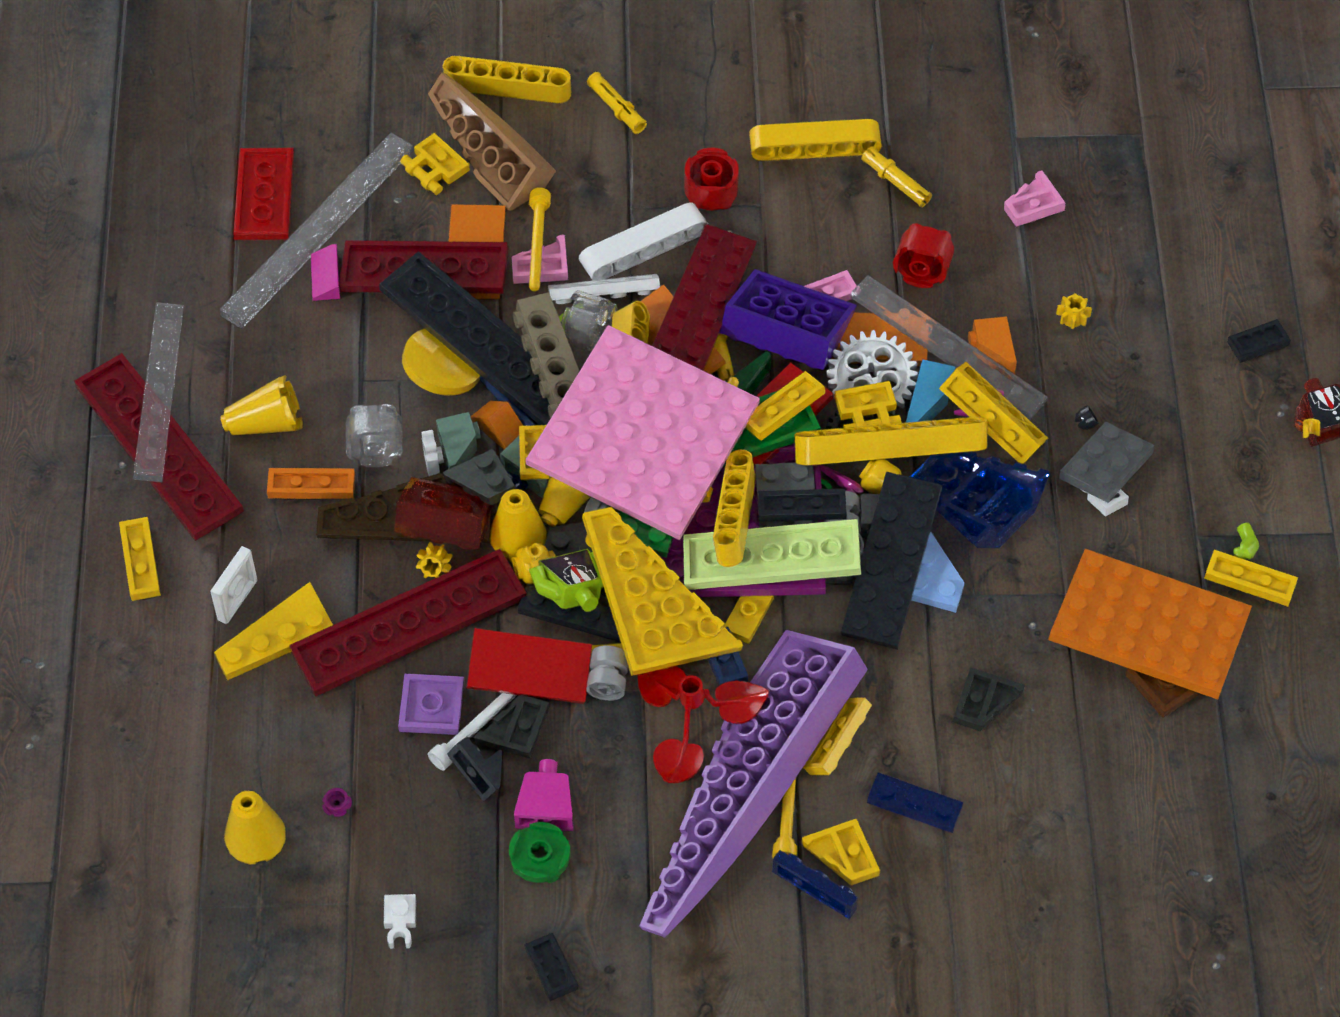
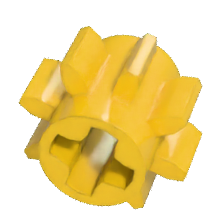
(1073, 311)
(434, 560)

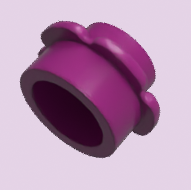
(331, 797)

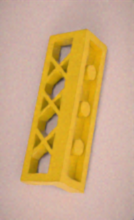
(1004, 421)

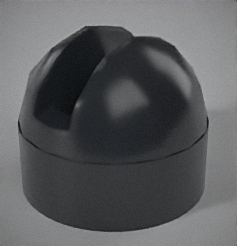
(1086, 418)

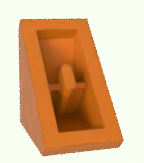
(498, 422)

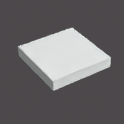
(234, 585)

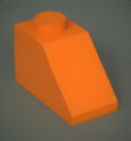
(994, 340)

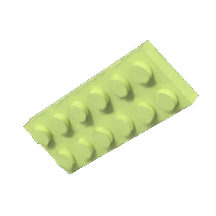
(777, 555)

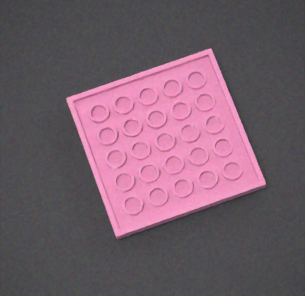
(643, 432)

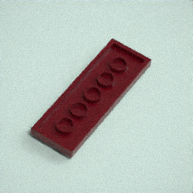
(472, 265)

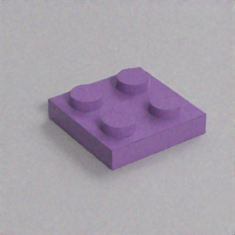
(431, 704)

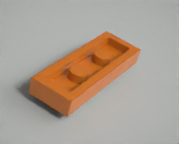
(311, 483)

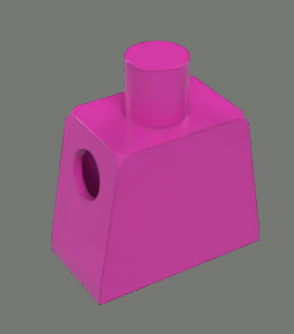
(544, 798)

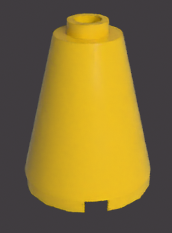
(264, 410)
(560, 502)
(516, 524)
(253, 829)

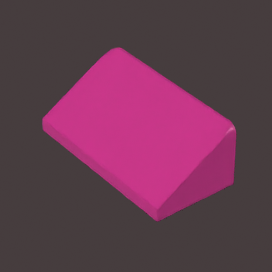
(325, 273)

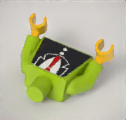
(567, 578)

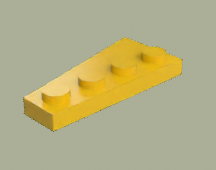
(273, 633)

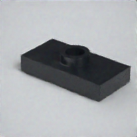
(1258, 340)
(551, 966)

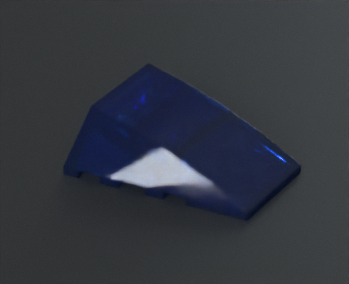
(983, 495)

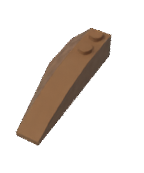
(496, 151)

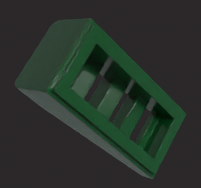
(754, 373)

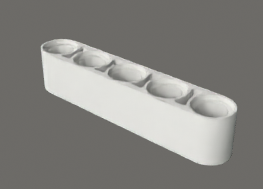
(643, 242)

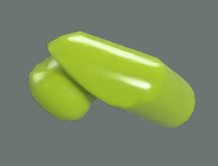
(1249, 543)

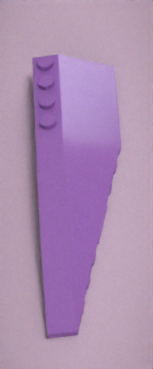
(754, 768)

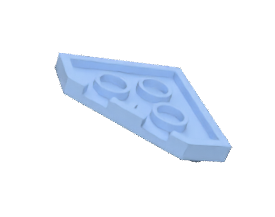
(938, 580)

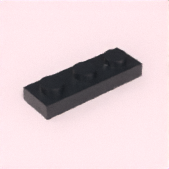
(802, 505)

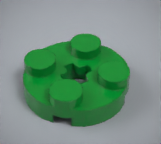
(539, 869)

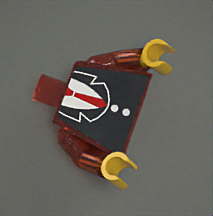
(1319, 412)

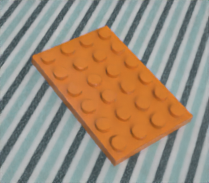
(1150, 623)

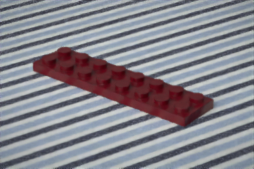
(701, 297)
(189, 481)
(407, 622)

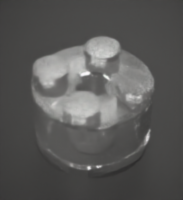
(586, 319)
(374, 434)

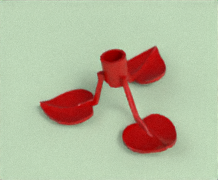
(736, 702)

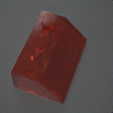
(442, 514)

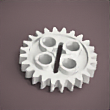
(866, 351)

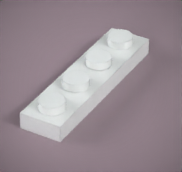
(615, 287)

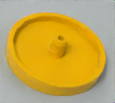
(436, 366)

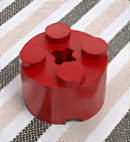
(711, 179)
(924, 255)

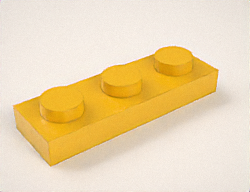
(784, 405)
(139, 558)
(1251, 578)
(838, 737)

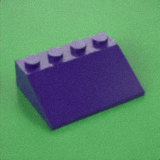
(787, 319)

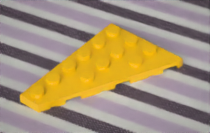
(651, 608)

